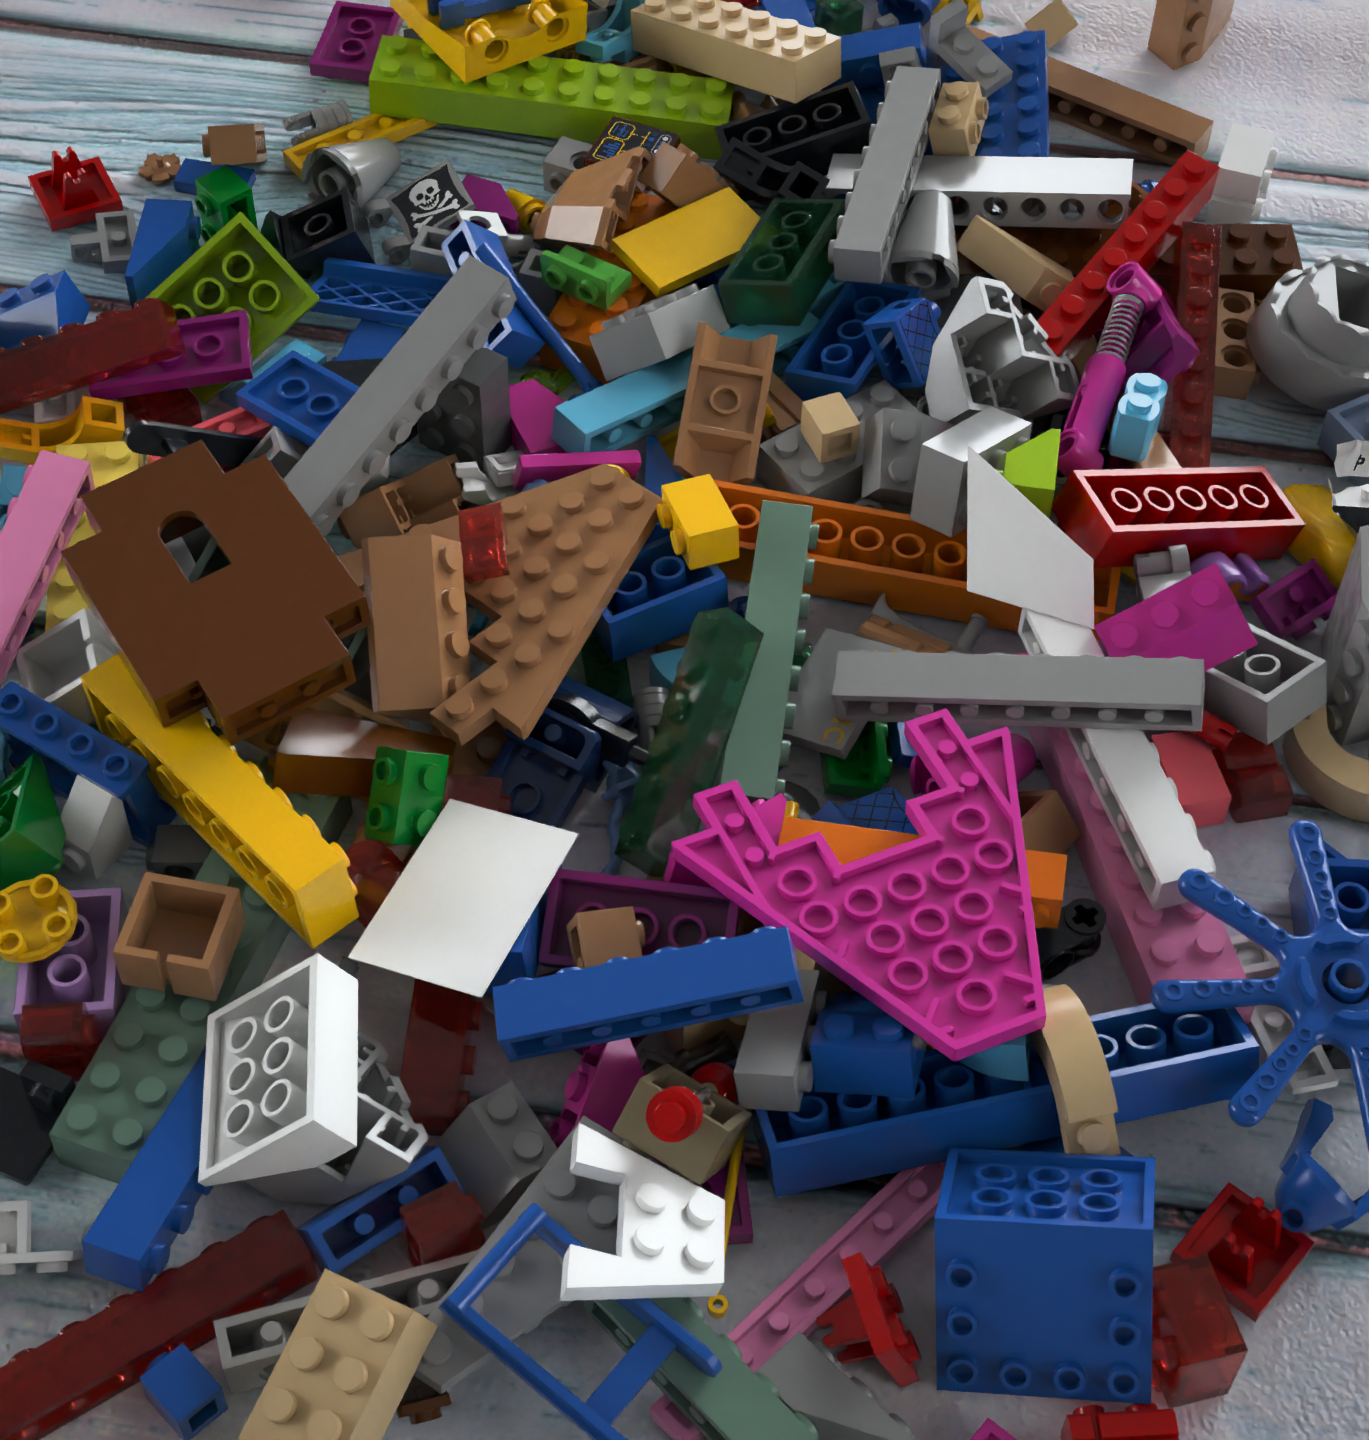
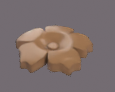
(159, 168)

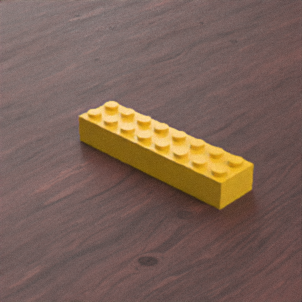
(230, 807)

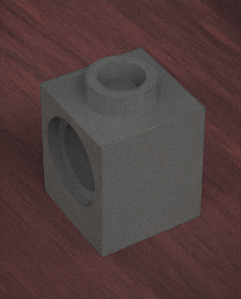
(177, 851)

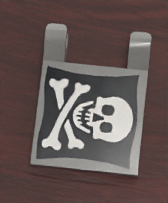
(426, 201)

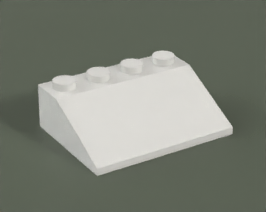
(281, 1076)

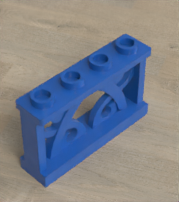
(76, 748)

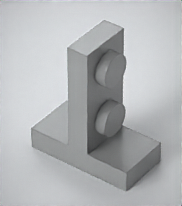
(958, 46)

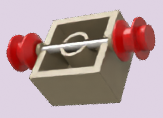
(685, 1119)

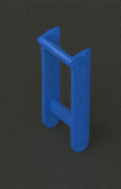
(623, 1381)

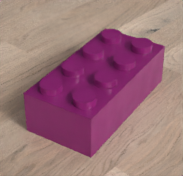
(669, 911)

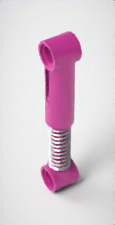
(1104, 373)

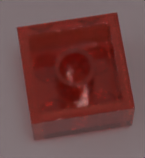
(1193, 1333)

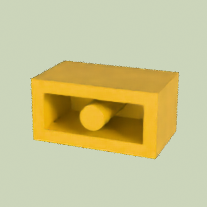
(699, 522)

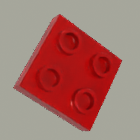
(74, 190)
(1246, 1249)
(871, 1323)

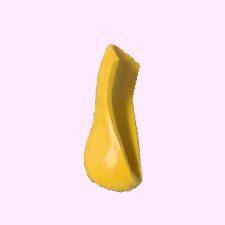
(1324, 535)

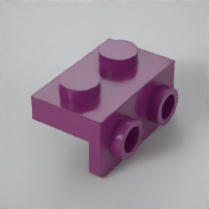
(1295, 602)

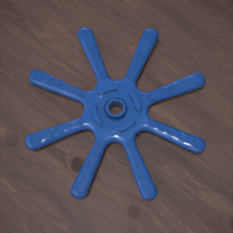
(1303, 988)

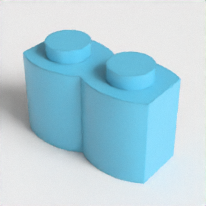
(1137, 417)

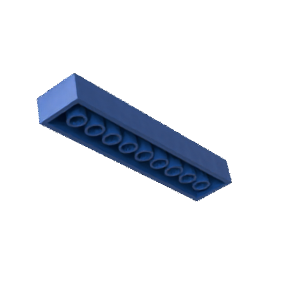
(1153, 1061)

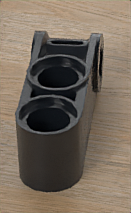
(1075, 938)

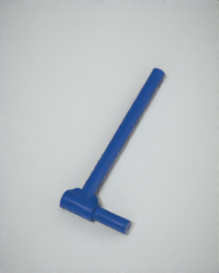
(542, 324)

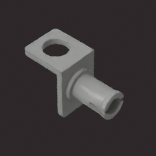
(513, 244)

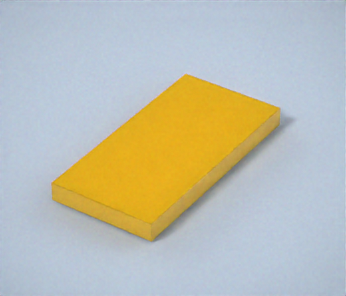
(687, 241)

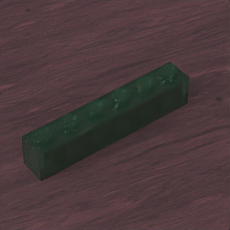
(689, 737)

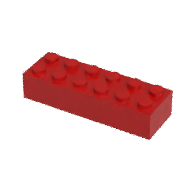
(1148, 509)

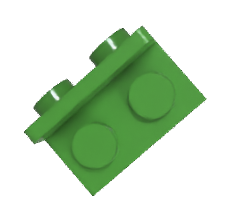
(584, 276)

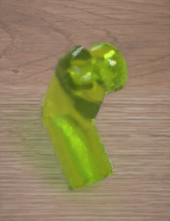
(554, 381)

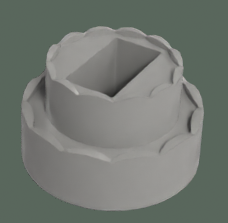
(1315, 332)

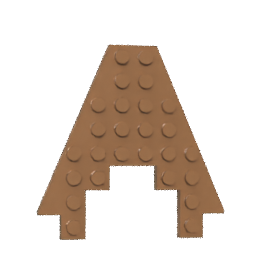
(565, 563)

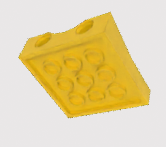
(499, 37)

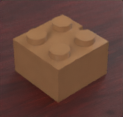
(179, 936)

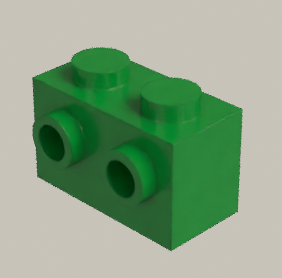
(221, 198)

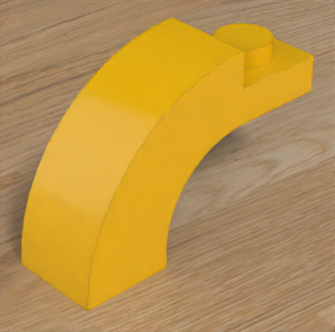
(92, 422)

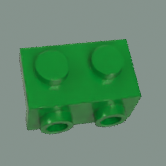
(864, 767)
(405, 795)

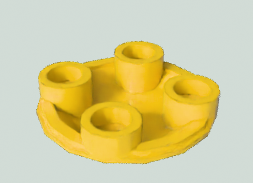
(35, 919)

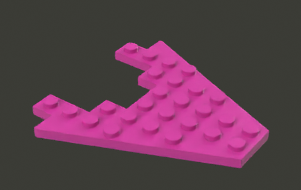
(920, 929)

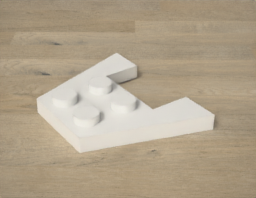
(665, 1230)

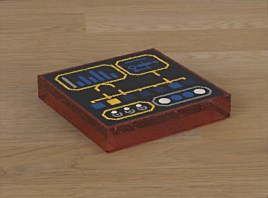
(624, 135)

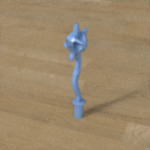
(620, 789)

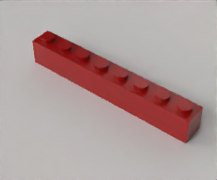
(1142, 239)

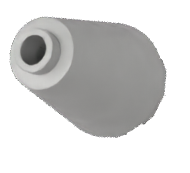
(356, 165)
(926, 248)

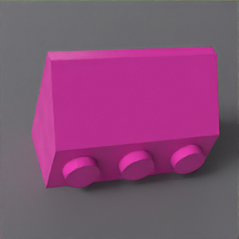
(1187, 620)

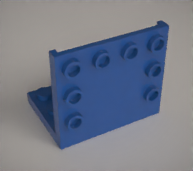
(1045, 1275)

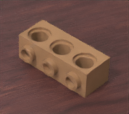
(1233, 360)

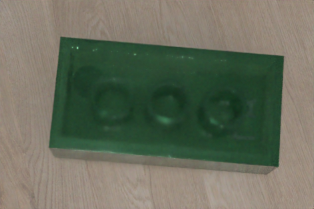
(782, 263)

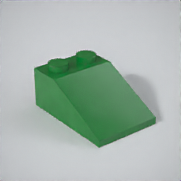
(29, 825)

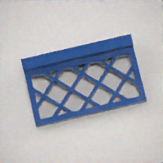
(375, 291)

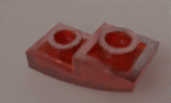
(483, 542)

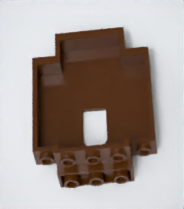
(242, 639)

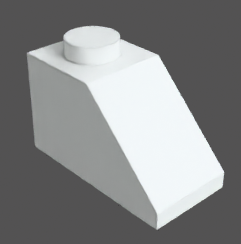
(94, 829)

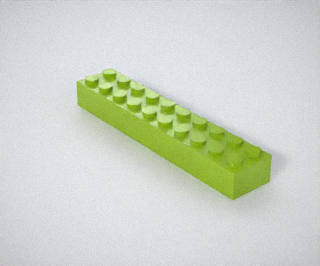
(548, 96)

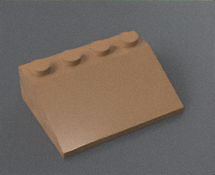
(1186, 29)

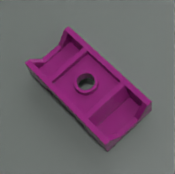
(1158, 344)

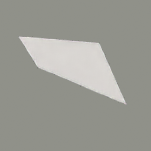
(1021, 553)

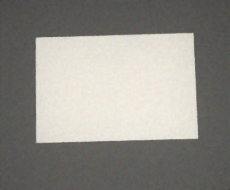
(464, 897)

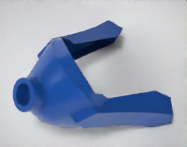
(1306, 1190)

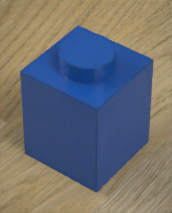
(183, 1392)

